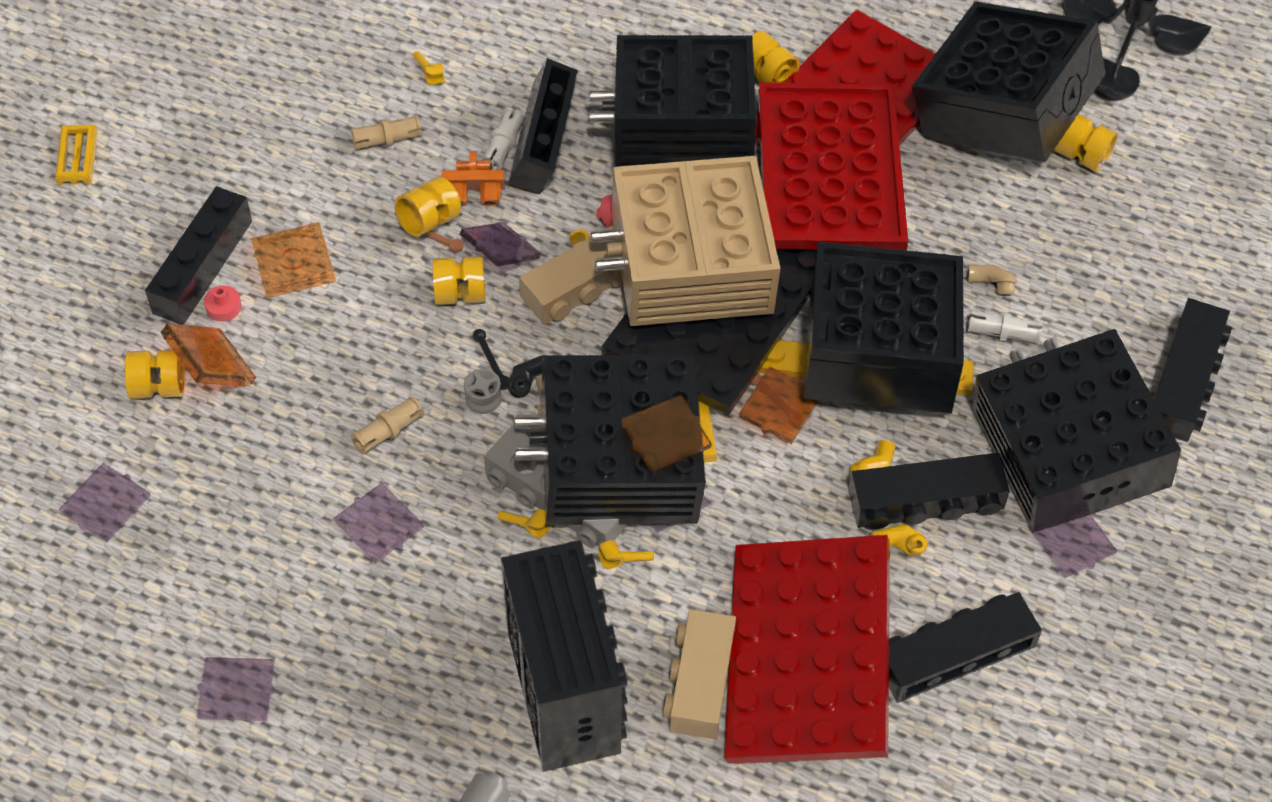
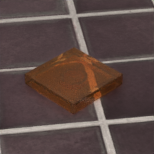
(293, 260)
(208, 355)

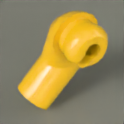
(882, 458)

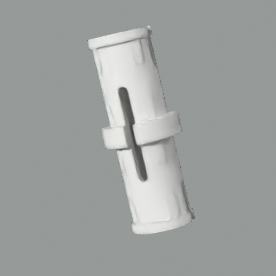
(503, 138)
(1005, 327)

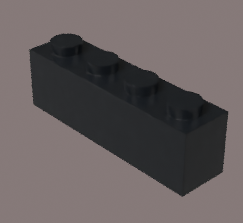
(543, 126)
(199, 255)
(1189, 367)
(928, 490)
(960, 645)

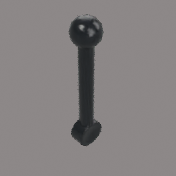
(479, 336)

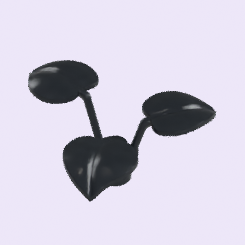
(1172, 33)

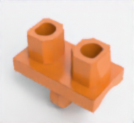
(476, 176)

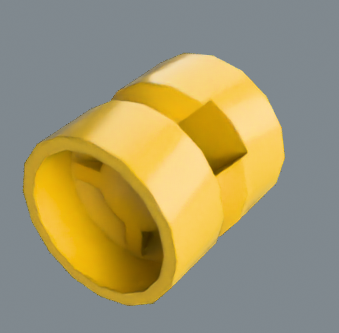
(772, 61)
(1087, 143)
(427, 206)
(446, 276)
(142, 374)

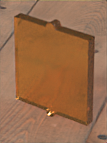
(778, 405)
(666, 433)

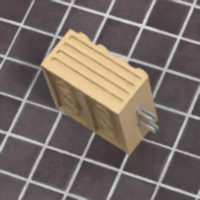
(691, 241)

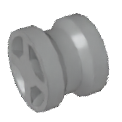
(484, 382)

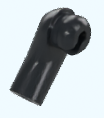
(523, 375)

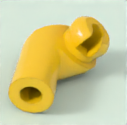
(905, 539)

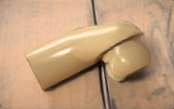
(992, 273)

